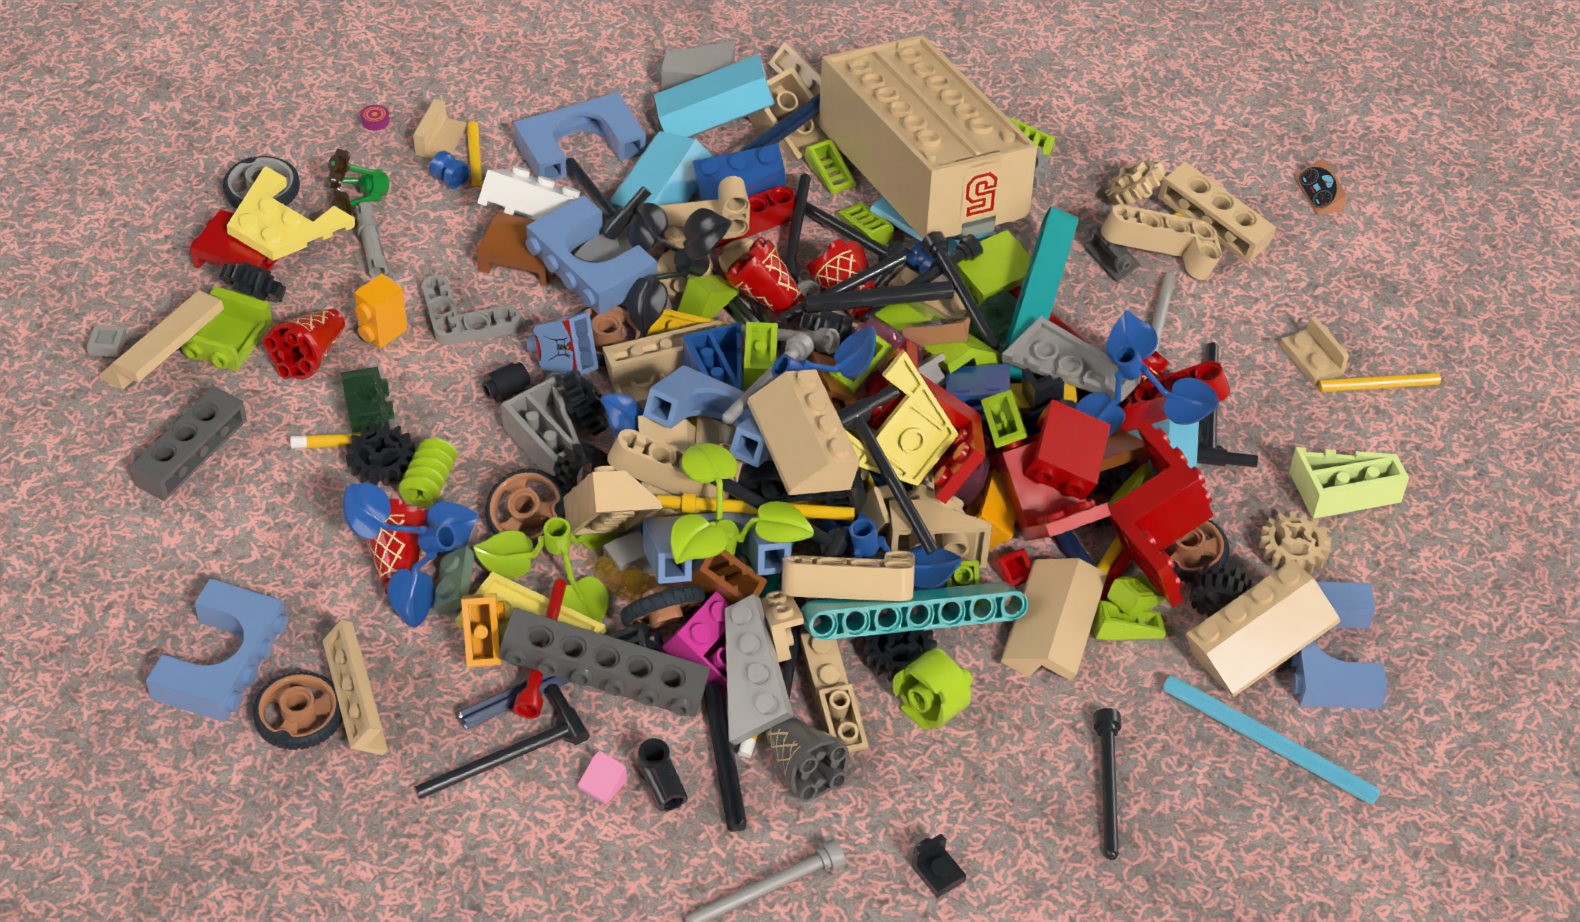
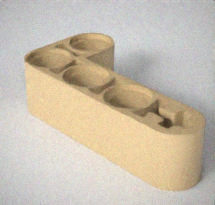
(731, 204)
(1165, 234)
(659, 464)
(850, 577)

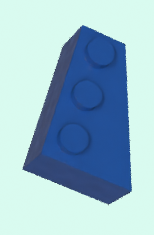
(758, 167)
(716, 354)

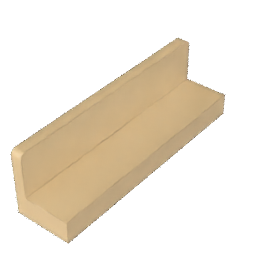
(354, 690)

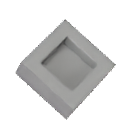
(106, 341)

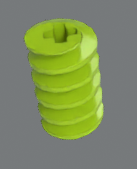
(428, 472)

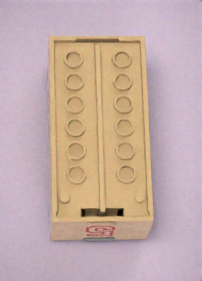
(927, 138)

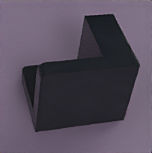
(1041, 391)

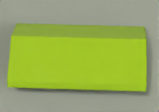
(956, 354)

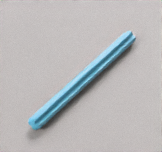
(1272, 740)

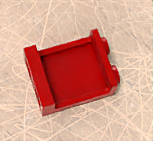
(220, 247)
(1069, 450)

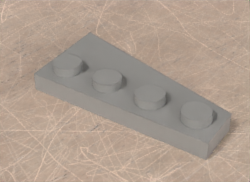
(1057, 353)
(753, 673)

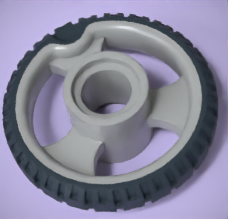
(251, 169)

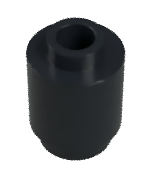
(505, 381)

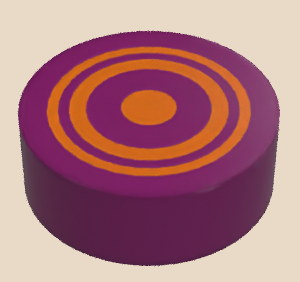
(375, 117)

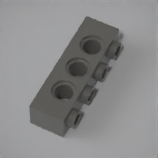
(188, 443)

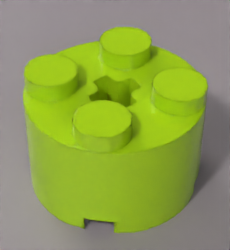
(933, 689)

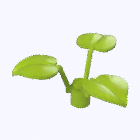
(698, 539)
(510, 556)

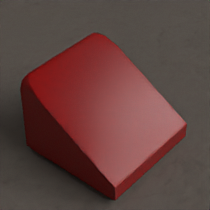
(1013, 567)

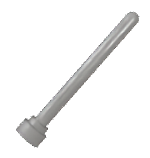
(1163, 304)
(824, 339)
(797, 347)
(828, 856)

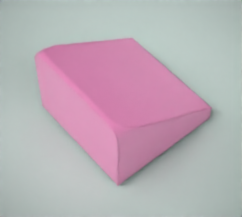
(603, 777)

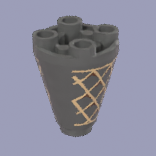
(808, 758)

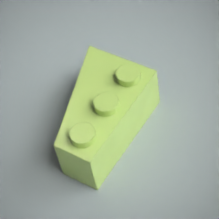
(1347, 483)

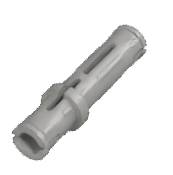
(369, 232)

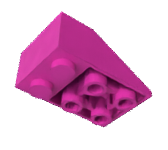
(704, 639)

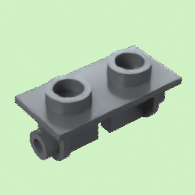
(1111, 256)

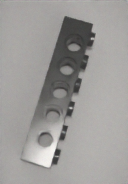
(595, 649)

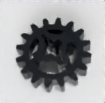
(252, 281)
(829, 319)
(584, 402)
(380, 454)
(898, 650)

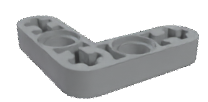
(460, 323)

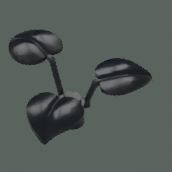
(649, 221)

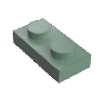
(453, 580)

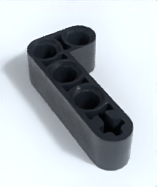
(768, 484)

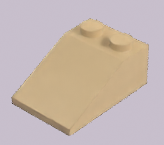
(789, 95)
(949, 528)

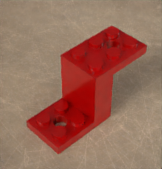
(966, 450)
(1038, 507)
(1161, 512)

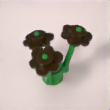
(374, 183)

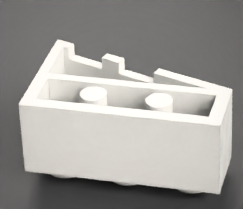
(523, 193)

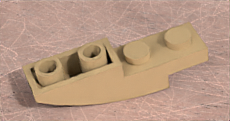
(832, 692)

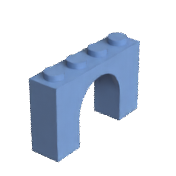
(603, 116)
(597, 284)
(693, 394)
(764, 555)
(1337, 683)
(219, 687)

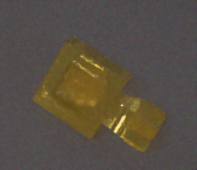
(626, 583)

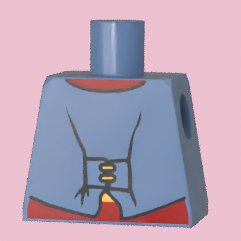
(565, 344)

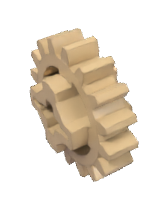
(1136, 181)
(1295, 540)

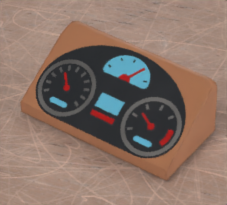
(1322, 188)
(937, 331)

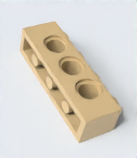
(1202, 199)

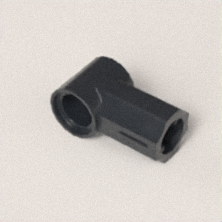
(661, 775)

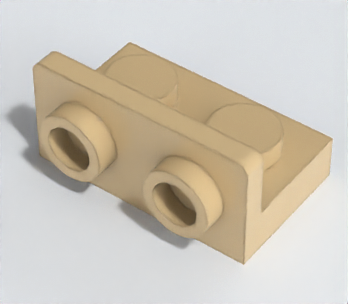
(1316, 352)
(781, 614)

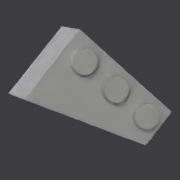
(540, 424)

